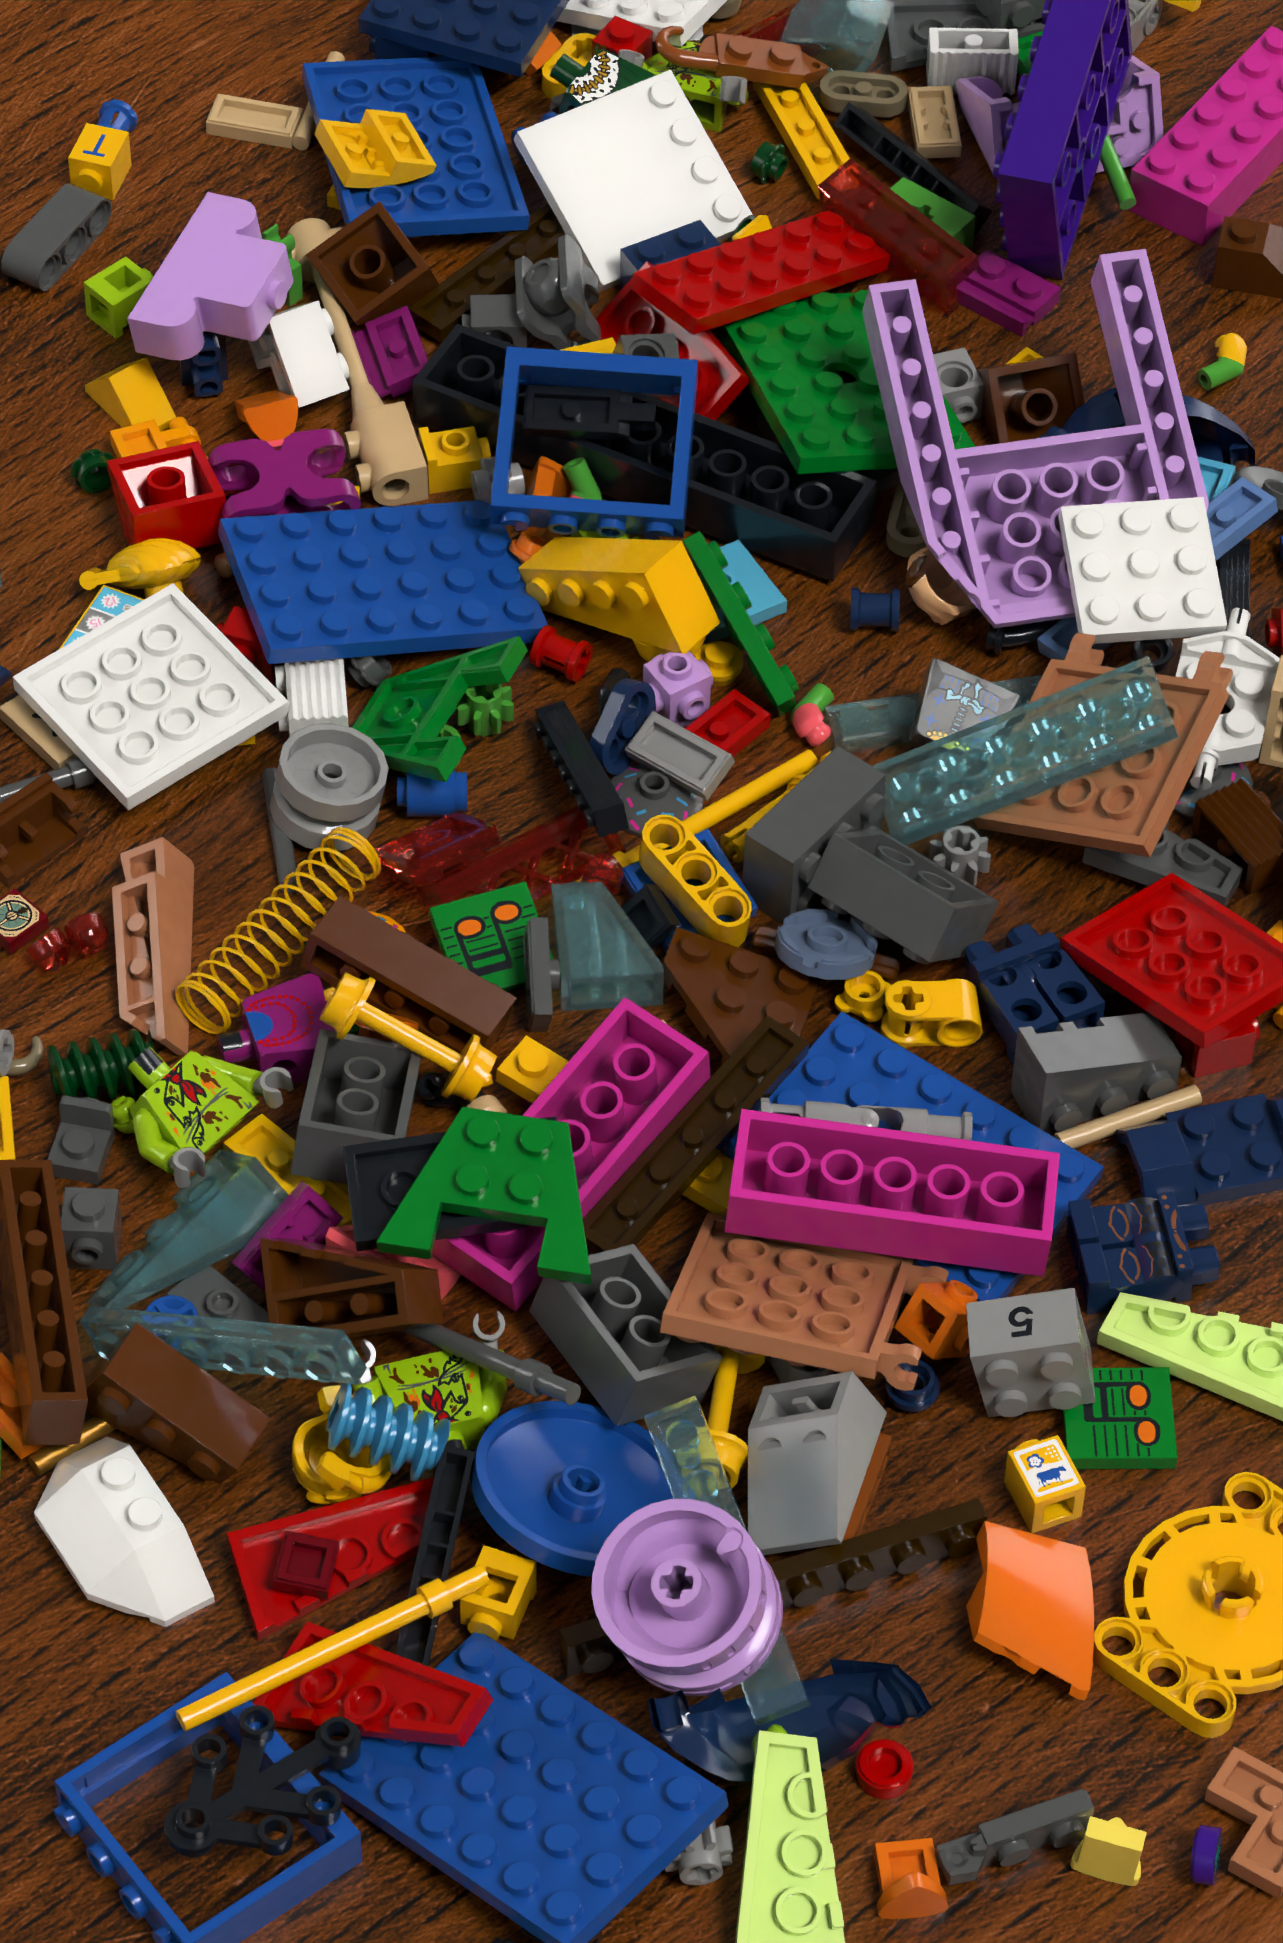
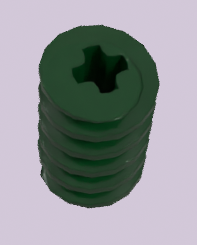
(96, 1066)

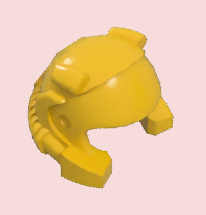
(328, 1473)

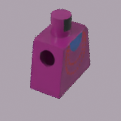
(279, 1028)

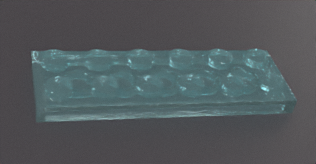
(1025, 751)

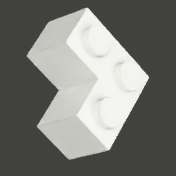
(302, 354)

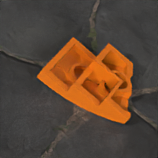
(1035, 1604)

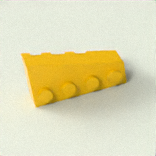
(623, 587)

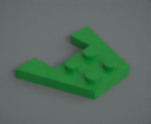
(415, 706)
(503, 1172)

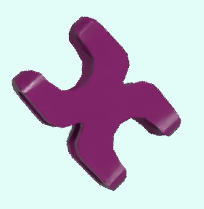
(284, 478)

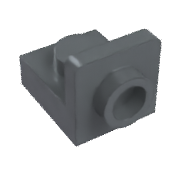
(82, 1139)

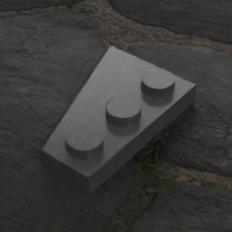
(1185, 858)

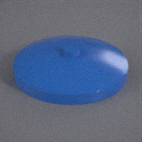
(563, 1480)

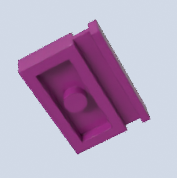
(1007, 293)
(391, 352)

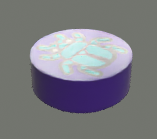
(1206, 1855)

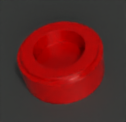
(884, 1769)

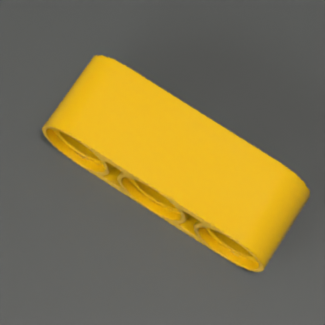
(693, 861)

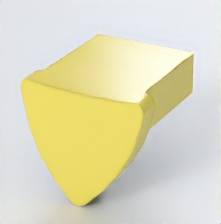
(1110, 1851)

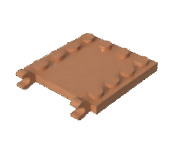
(1131, 799)
(796, 1302)

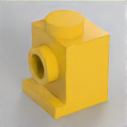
(452, 457)
(501, 1604)

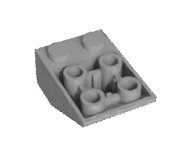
(809, 1460)

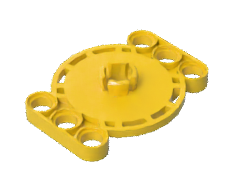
(1176, 1615)

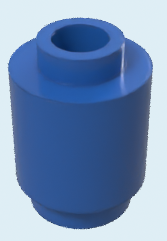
(432, 797)

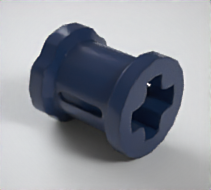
(874, 609)

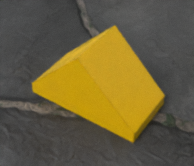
(132, 395)

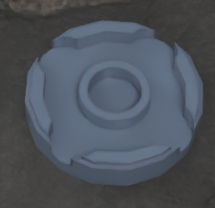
(824, 945)

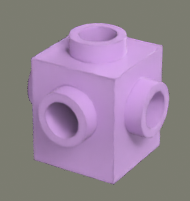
(679, 686)

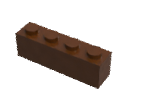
(409, 977)

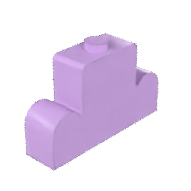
(212, 281)

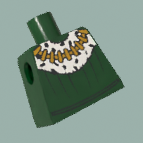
(599, 77)

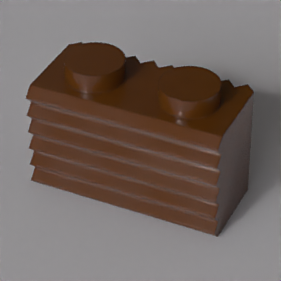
(1244, 830)

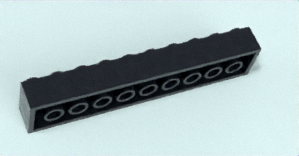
(736, 479)

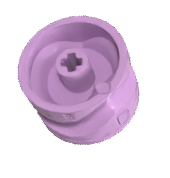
(687, 1597)

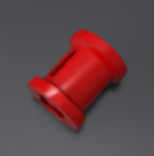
(561, 653)

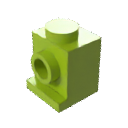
(114, 294)

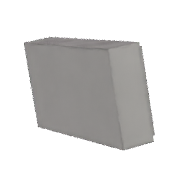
(680, 755)

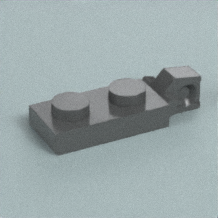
(1015, 1836)

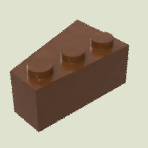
(346, 1289)
(173, 1405)

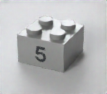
(1030, 1353)

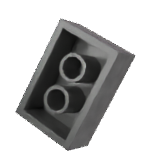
(791, 838)
(902, 895)
(353, 1096)
(615, 1337)

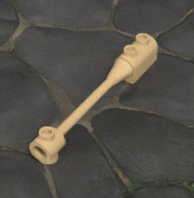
(379, 432)

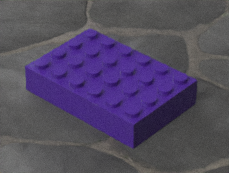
(1060, 129)

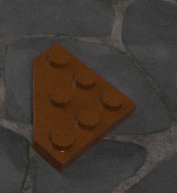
(735, 989)

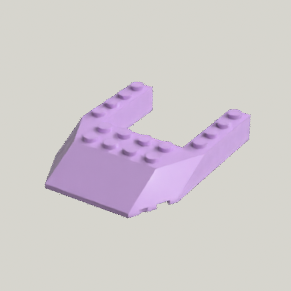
(997, 506)

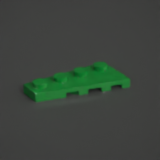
(755, 640)

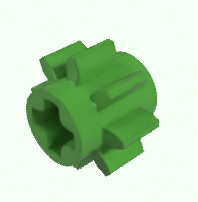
(485, 709)

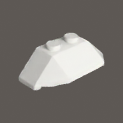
(121, 1535)

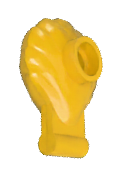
(146, 566)

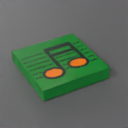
(487, 933)
(1127, 1424)

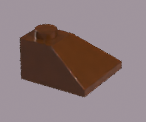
(1250, 257)
(372, 266)
(1030, 397)

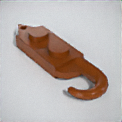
(744, 57)

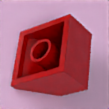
(168, 495)

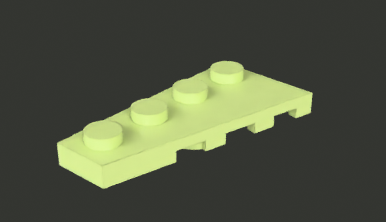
(1208, 1351)
(788, 1853)

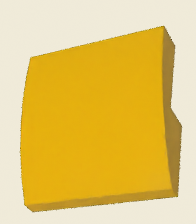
(376, 151)

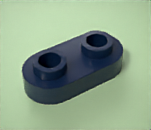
(620, 720)

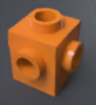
(938, 1319)

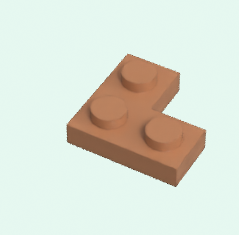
(1254, 1795)

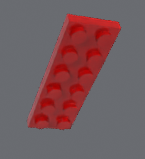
(760, 272)

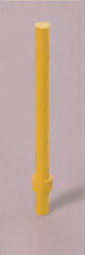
(735, 801)
(431, 1600)

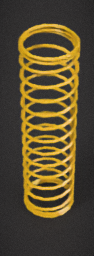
(342, 861)

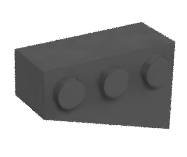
(1091, 1070)

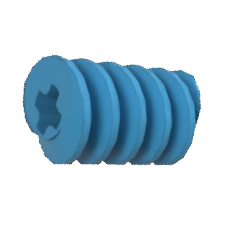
(386, 1430)

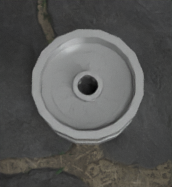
(328, 781)

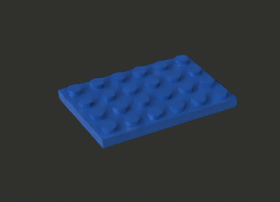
(455, 119)
(379, 581)
(865, 1068)
(542, 1808)

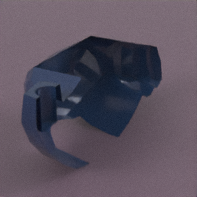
(1213, 433)
(841, 1717)

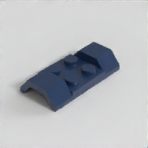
(1210, 1151)

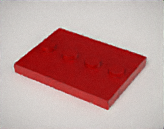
(1182, 959)

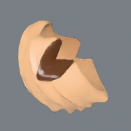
(935, 589)

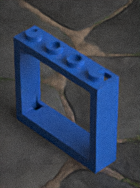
(605, 371)
(147, 1748)

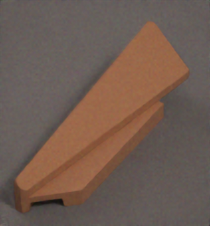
(154, 940)

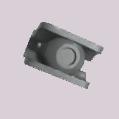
(553, 296)

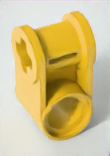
(935, 1010)

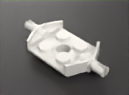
(1240, 732)

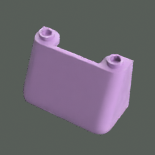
(1133, 129)

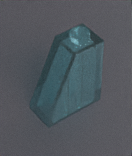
(600, 951)

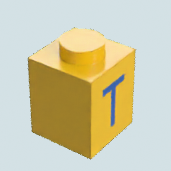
(100, 160)

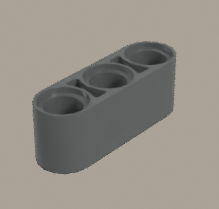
(56, 237)

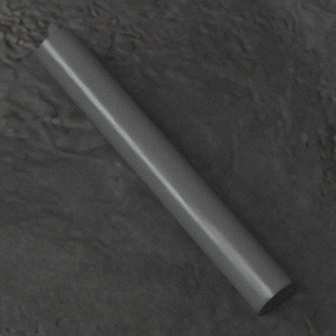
(281, 843)

